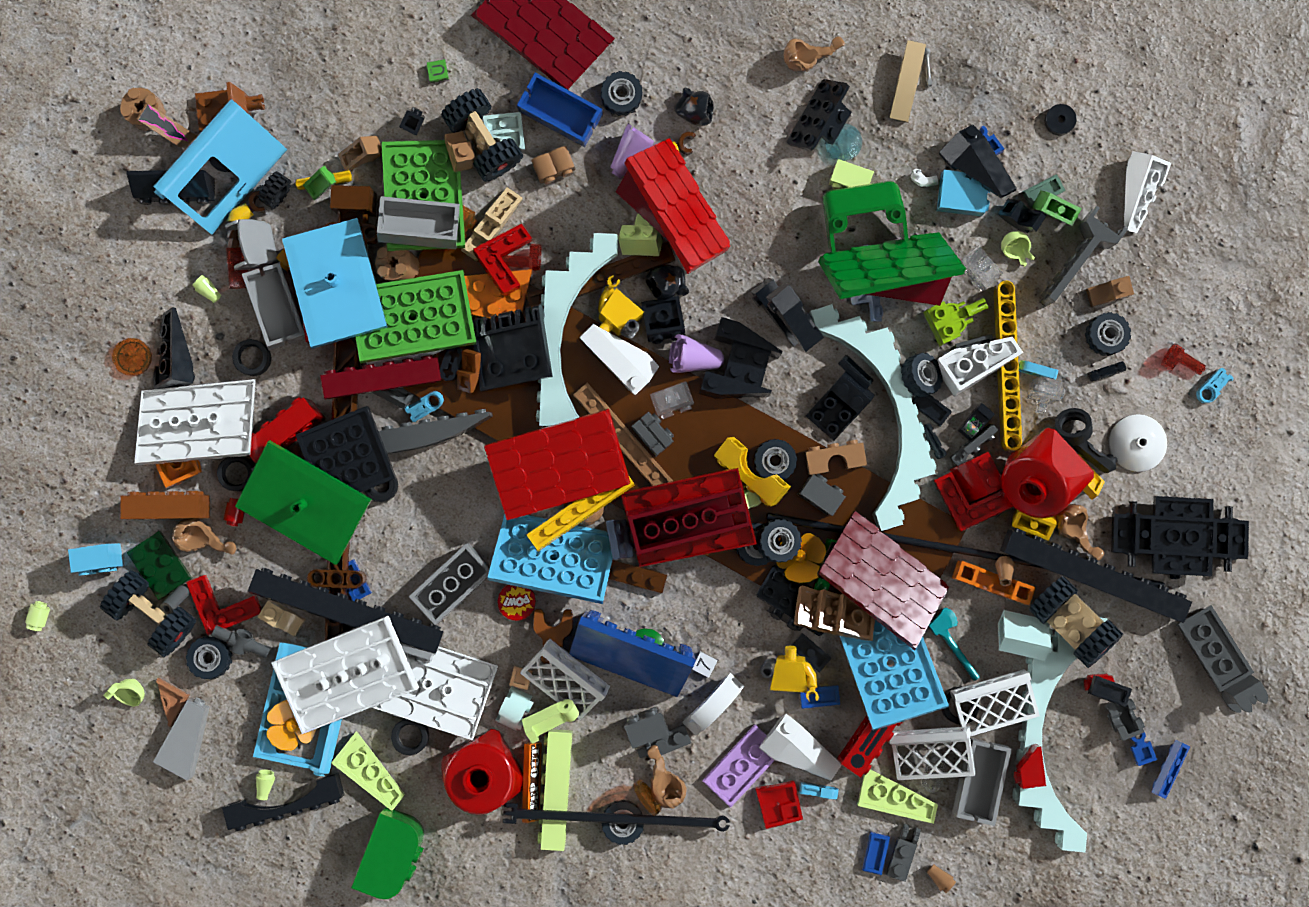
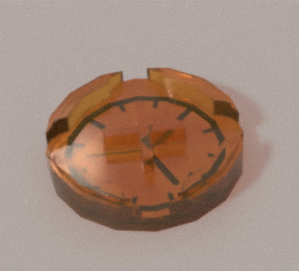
(132, 357)
(644, 794)

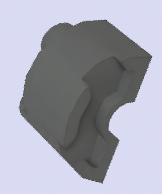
(1124, 720)

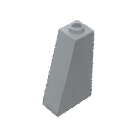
(183, 743)

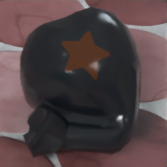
(695, 107)
(666, 281)

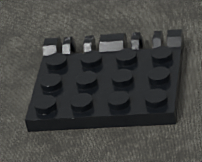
(512, 349)

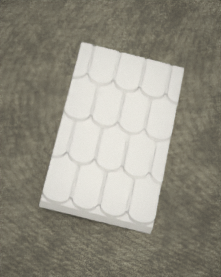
(195, 422)
(345, 675)
(448, 694)

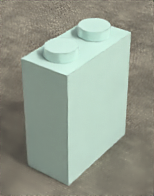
(1024, 635)

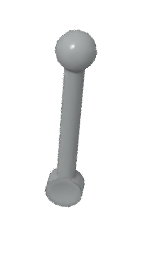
(926, 53)

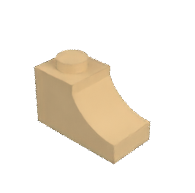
(281, 617)

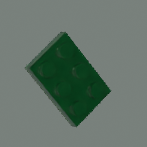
(159, 565)

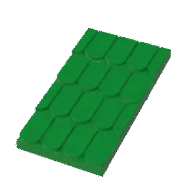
(895, 270)

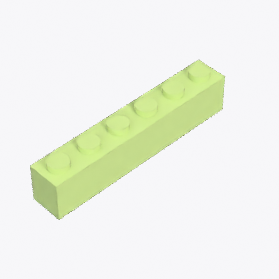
(556, 787)

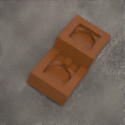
(468, 376)

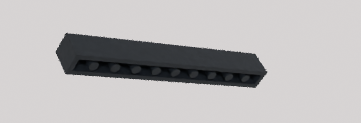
(1096, 576)
(341, 609)

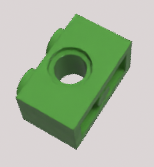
(1056, 207)

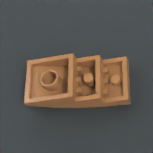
(832, 614)

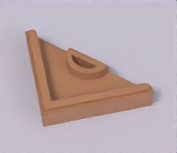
(172, 700)

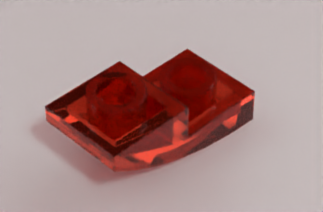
(235, 278)

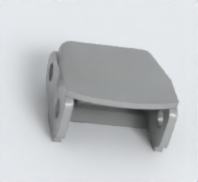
(255, 242)

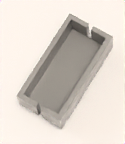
(418, 222)
(273, 306)
(982, 792)

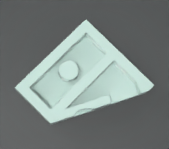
(506, 126)

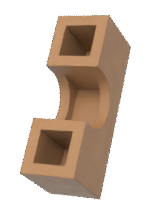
(851, 453)

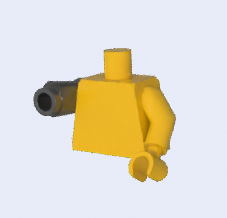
(618, 312)
(790, 673)

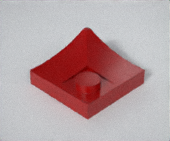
(779, 804)

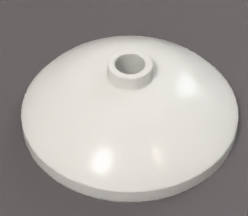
(1126, 447)

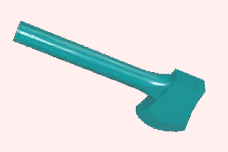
(940, 626)

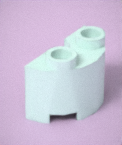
(514, 708)

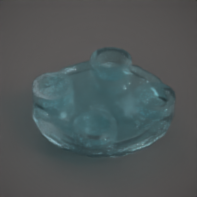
(846, 145)

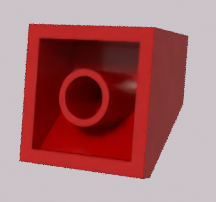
(977, 477)

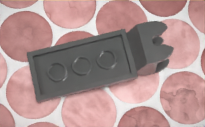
(1095, 235)
(1223, 660)

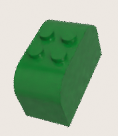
(390, 855)

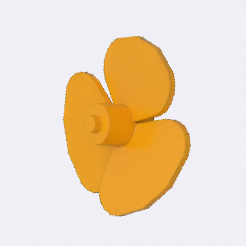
(800, 568)
(283, 733)

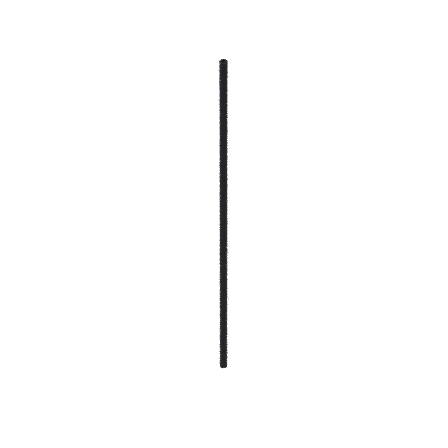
(916, 542)

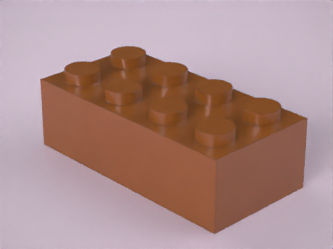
(161, 506)

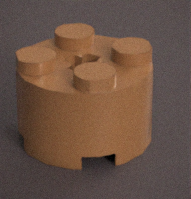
(134, 102)
(396, 264)

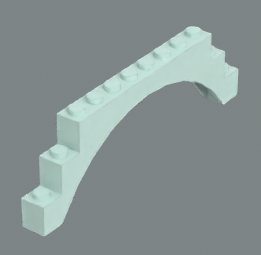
(559, 295)
(913, 454)
(1049, 811)

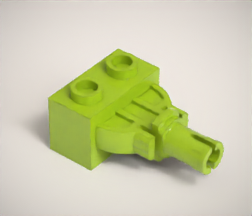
(949, 321)

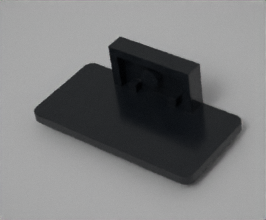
(822, 117)
(782, 597)

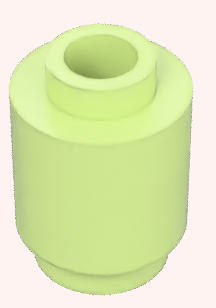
(37, 616)

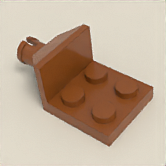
(210, 103)

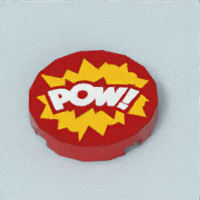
(516, 602)

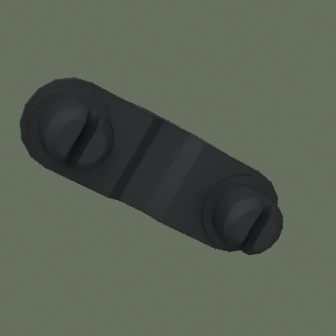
(1103, 462)

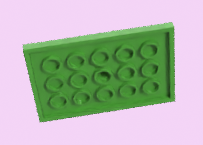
(421, 173)
(439, 313)

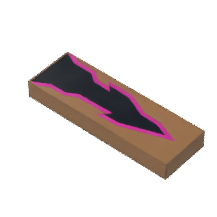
(166, 127)

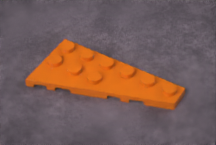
(487, 299)

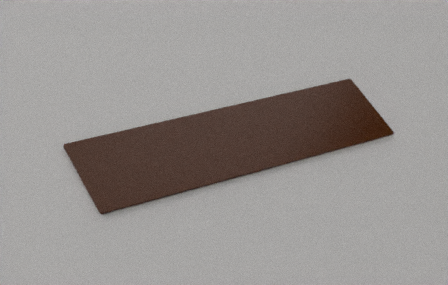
(696, 435)

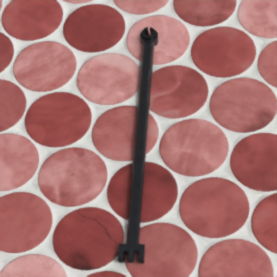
(612, 818)

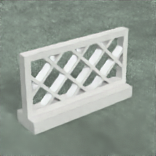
(573, 672)
(991, 686)
(928, 737)

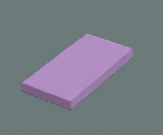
(739, 767)

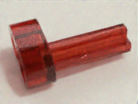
(532, 261)
(1176, 354)

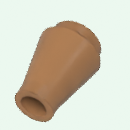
(1005, 570)
(941, 878)

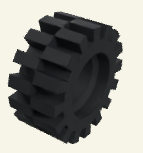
(274, 190)

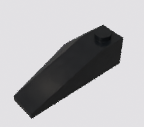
(975, 157)
(175, 362)

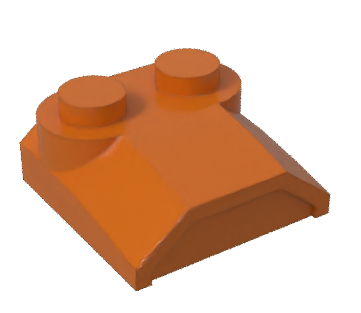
(176, 472)

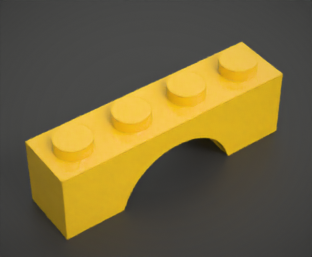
(734, 455)

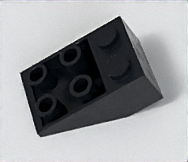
(839, 406)

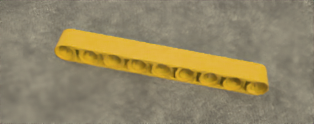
(1012, 375)

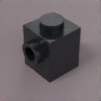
(412, 120)

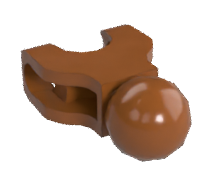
(557, 633)

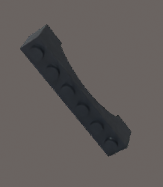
(241, 813)

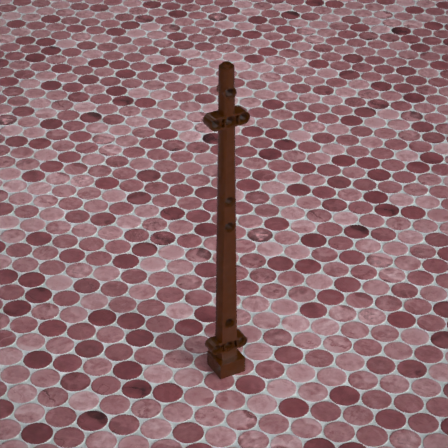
(348, 204)

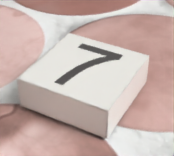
(704, 664)

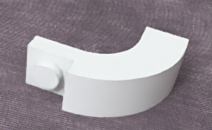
(713, 705)

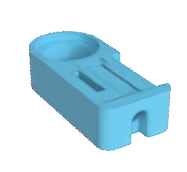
(1037, 370)
(1214, 385)
(423, 406)
(818, 790)

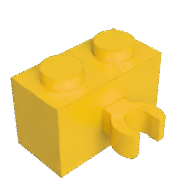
(1034, 526)

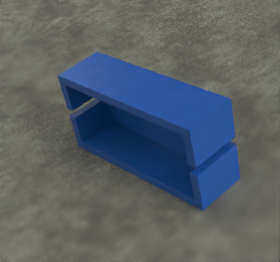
(559, 109)

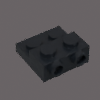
(663, 319)

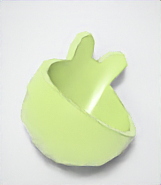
(1017, 246)
(127, 692)

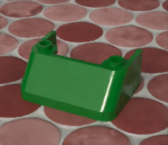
(859, 200)

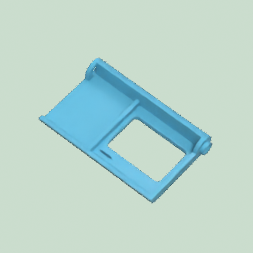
(236, 143)
(327, 737)

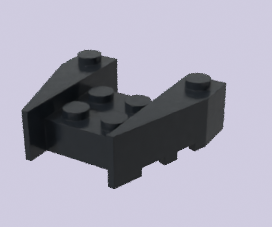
(787, 313)
(744, 366)

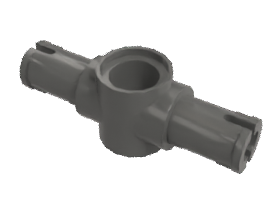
(240, 641)

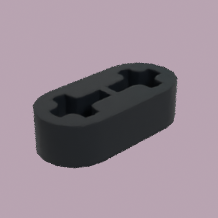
(455, 365)

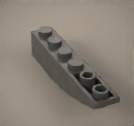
(428, 433)

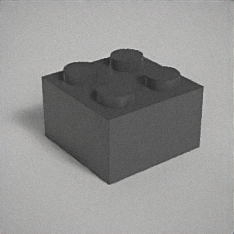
(821, 495)
(646, 727)

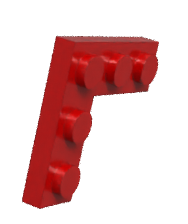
(491, 255)
(963, 513)
(210, 611)

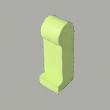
(549, 718)

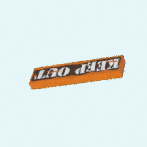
(531, 777)

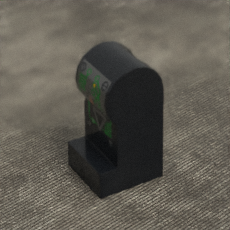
(975, 421)

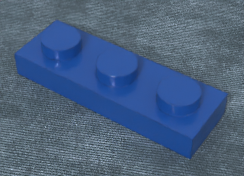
(1170, 769)

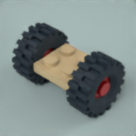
(466, 114)
(129, 593)
(1075, 621)

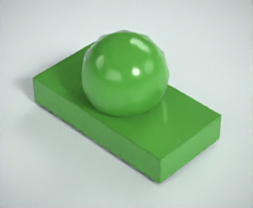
(319, 183)

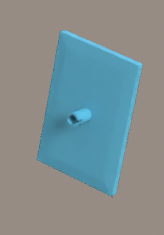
(334, 283)
(570, 566)
(898, 691)

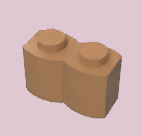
(553, 164)

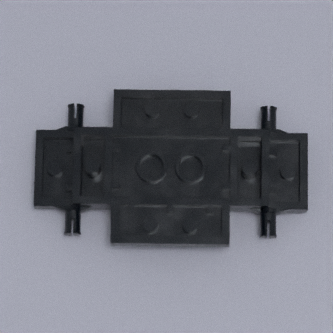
(1180, 536)

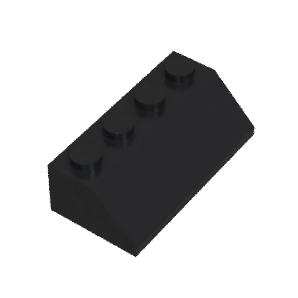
(199, 188)

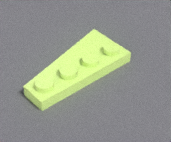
(366, 770)
(890, 797)

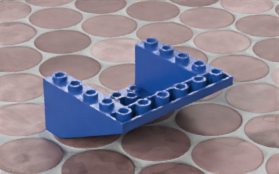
(631, 655)

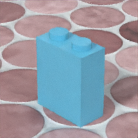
(961, 195)

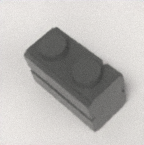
(652, 433)

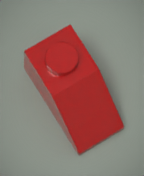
(1031, 769)

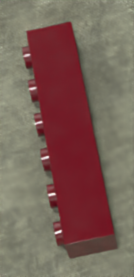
(380, 378)

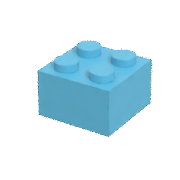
(95, 559)

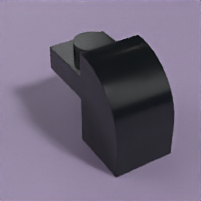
(1020, 216)

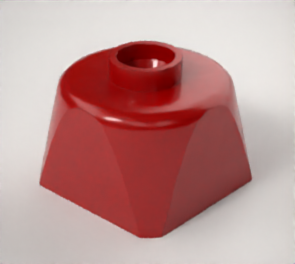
(1044, 475)
(484, 753)

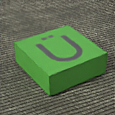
(437, 71)

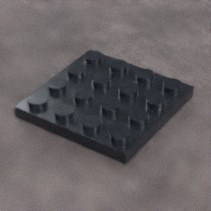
(349, 450)

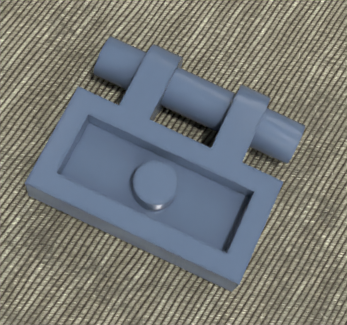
(619, 539)

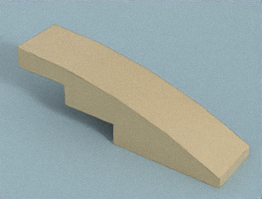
(907, 80)
(493, 221)

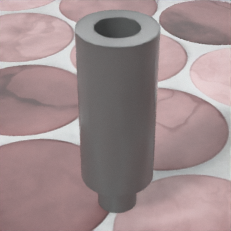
(175, 599)

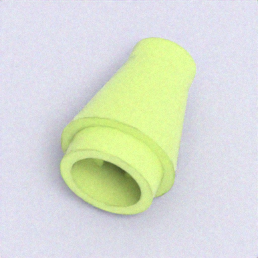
(206, 288)
(264, 783)

